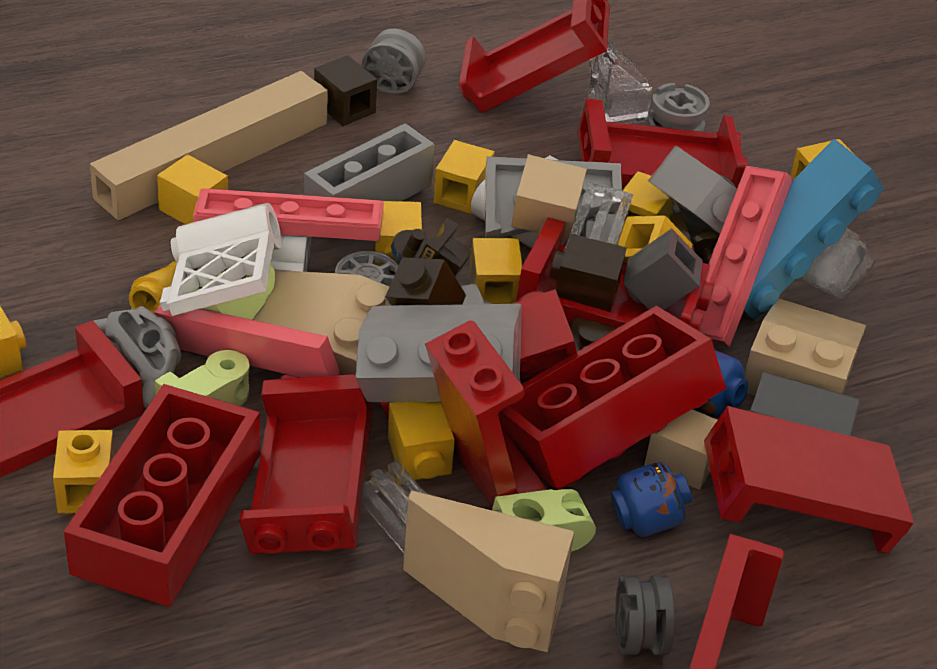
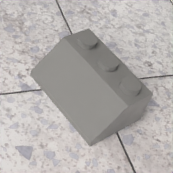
(393, 348)

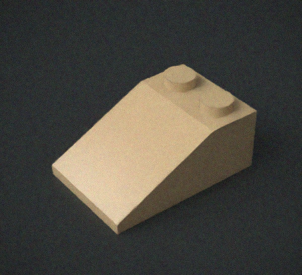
(324, 306)
(804, 347)
(489, 566)

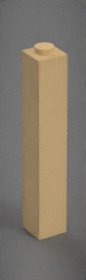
(219, 138)

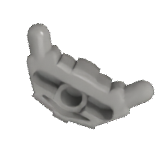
(145, 342)

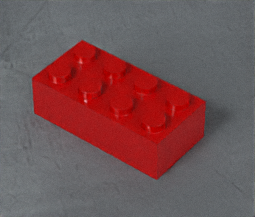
(612, 395)
(163, 495)

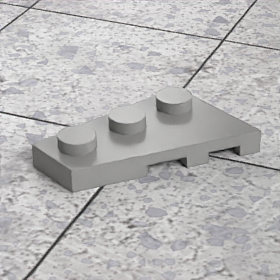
(503, 181)

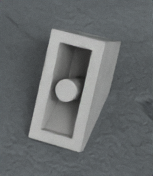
(695, 188)

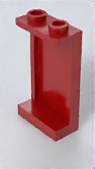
(535, 55)
(646, 147)
(536, 277)
(473, 390)
(71, 392)
(309, 466)
(806, 472)
(739, 594)

